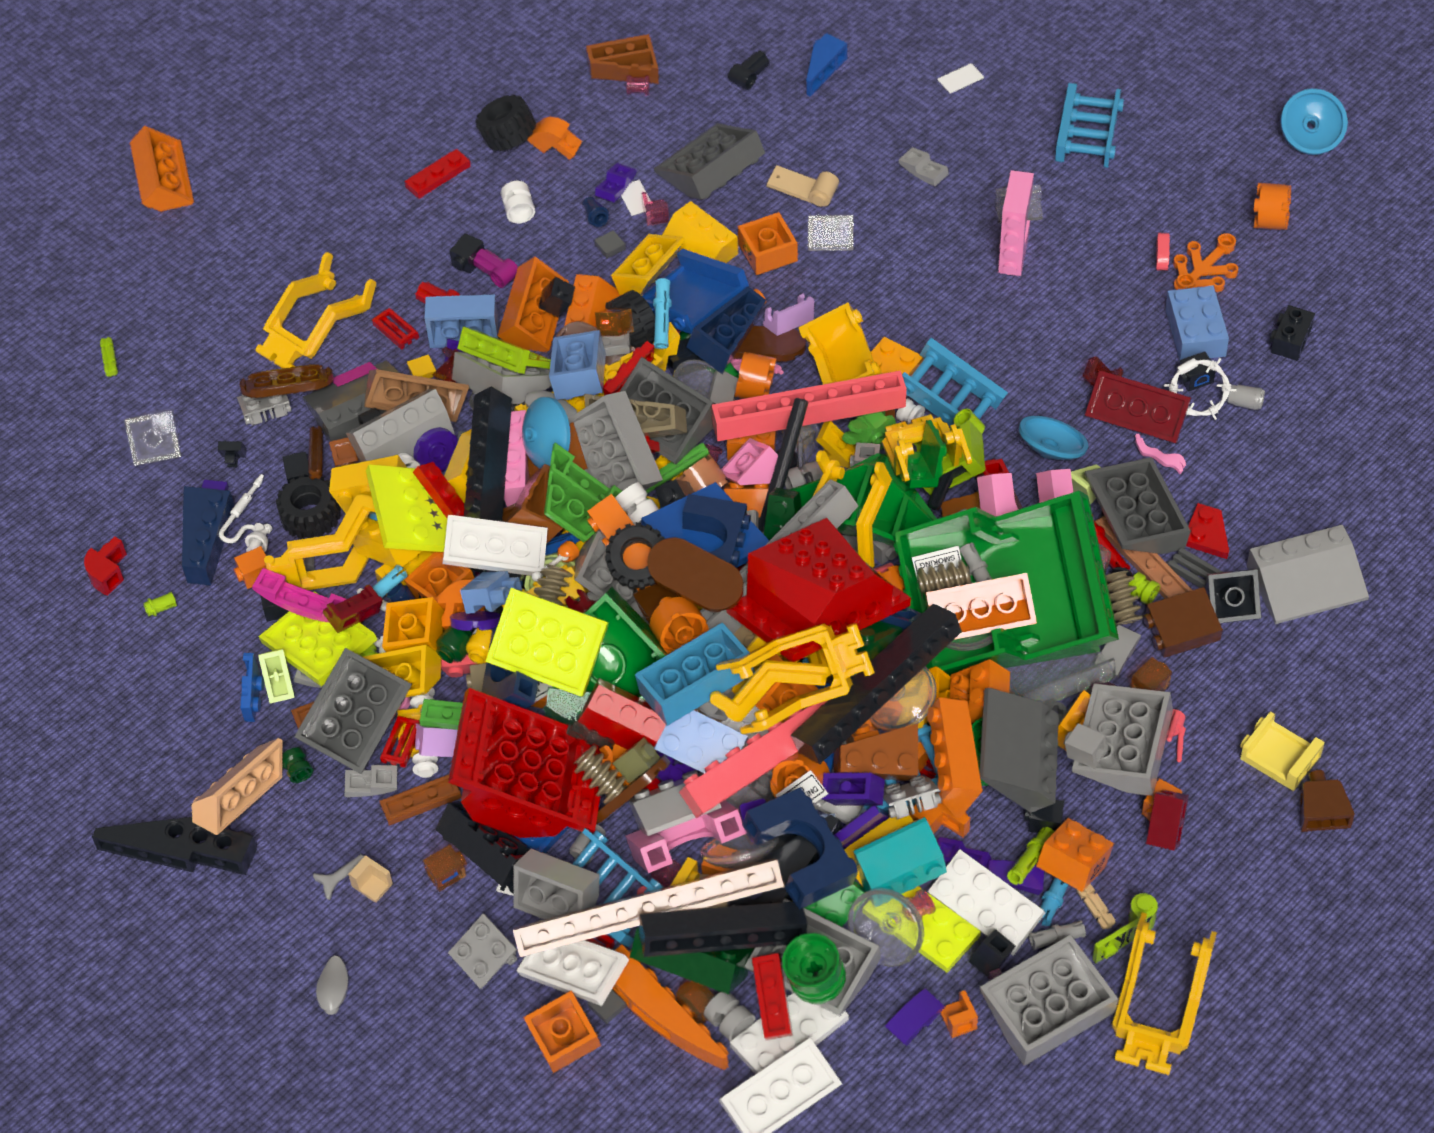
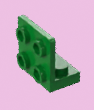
(926, 466)
(837, 906)

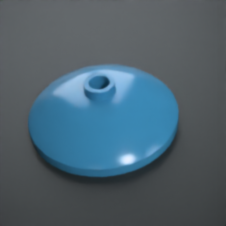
(1323, 112)
(542, 427)
(1052, 438)

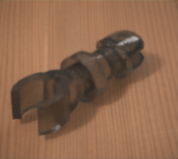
(591, 736)

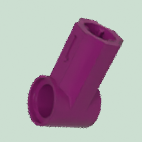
(499, 270)

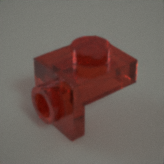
(1092, 369)
(445, 371)

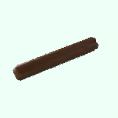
(315, 452)

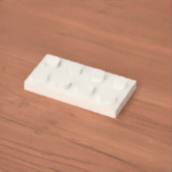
(494, 545)
(986, 900)
(577, 967)
(806, 1022)
(781, 1090)

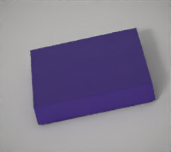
(862, 825)

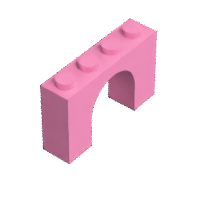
(1015, 223)
(517, 463)
(997, 490)
(653, 850)

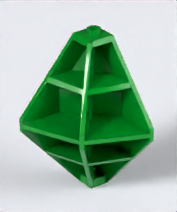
(900, 507)

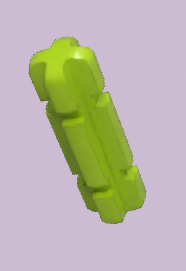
(108, 357)

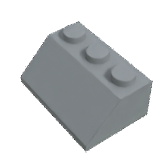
(663, 806)
(552, 886)

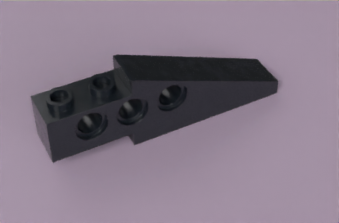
(156, 844)
(790, 858)

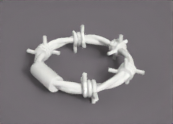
(1191, 364)

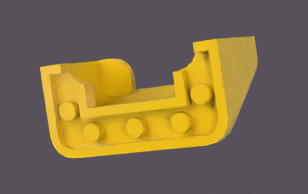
(840, 345)

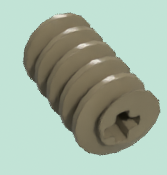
(943, 578)
(552, 583)
(1122, 598)
(600, 774)

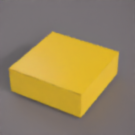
(421, 367)

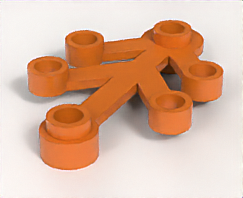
(1225, 245)

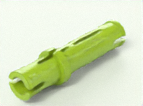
(1029, 857)

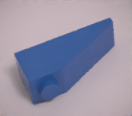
(826, 58)

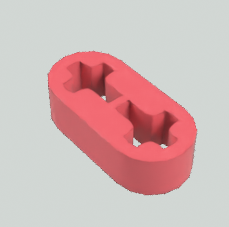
(1162, 251)

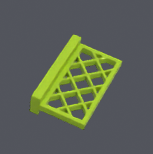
(499, 351)

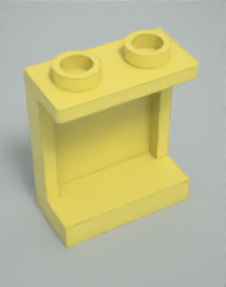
(1280, 752)

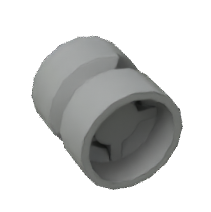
(796, 476)
(726, 1014)

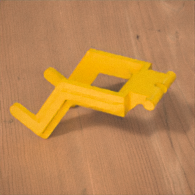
(286, 347)
(900, 437)
(880, 483)
(292, 563)
(841, 658)
(769, 672)
(1148, 1042)

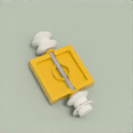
(424, 765)

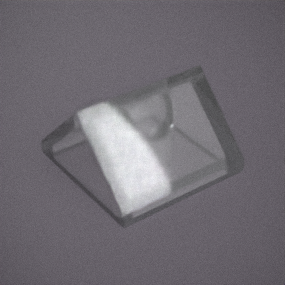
(830, 232)

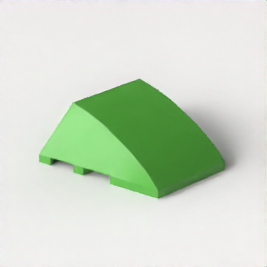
(572, 494)

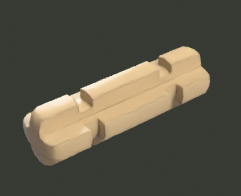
(1097, 907)

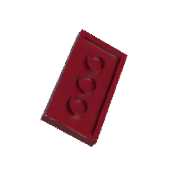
(1138, 407)

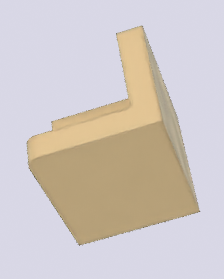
(370, 879)

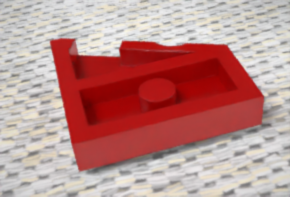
(1208, 531)

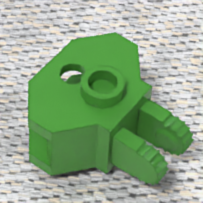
(868, 429)

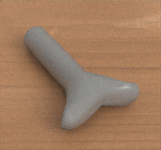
(331, 880)

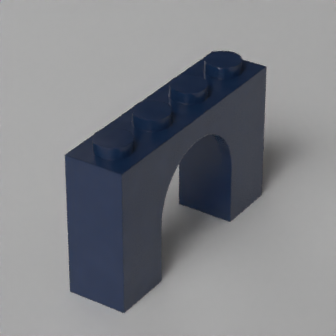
(721, 519)
(509, 686)
(797, 815)

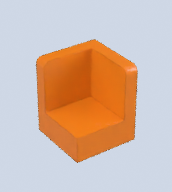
(960, 1016)

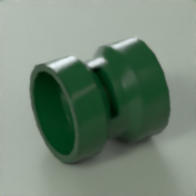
(295, 762)

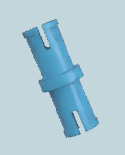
(1052, 900)

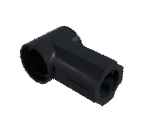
(747, 72)

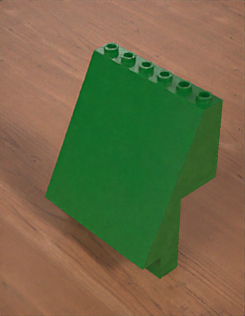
(1064, 570)

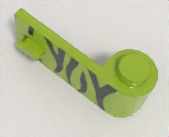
(1111, 944)

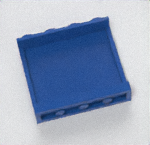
(699, 289)
(670, 524)

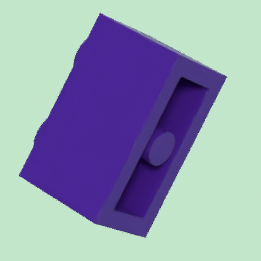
(853, 789)

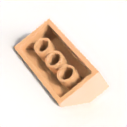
(239, 788)

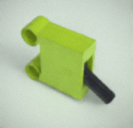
(952, 476)

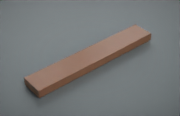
(1149, 564)

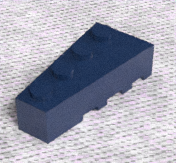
(725, 330)

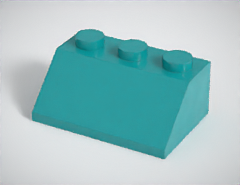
(901, 859)

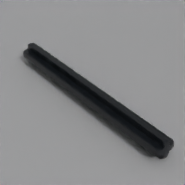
(786, 453)

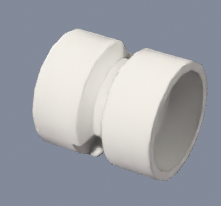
(517, 202)
(635, 503)

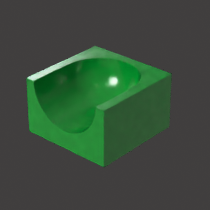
(626, 644)

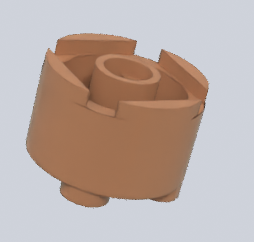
(704, 474)

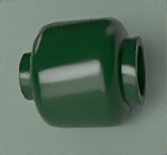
(452, 645)

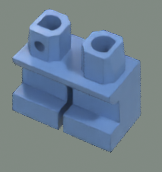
(488, 590)

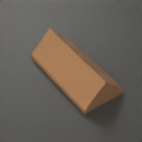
(391, 389)

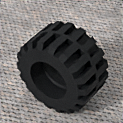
(505, 122)
(642, 316)
(312, 521)
(619, 543)

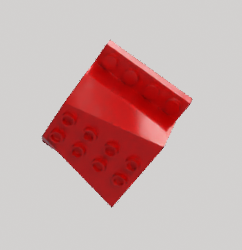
(812, 582)
(520, 770)

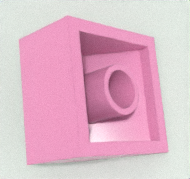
(751, 464)

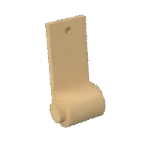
(803, 187)

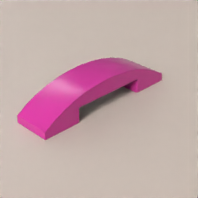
(293, 598)

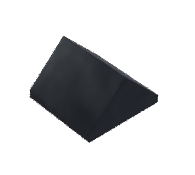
(1234, 595)

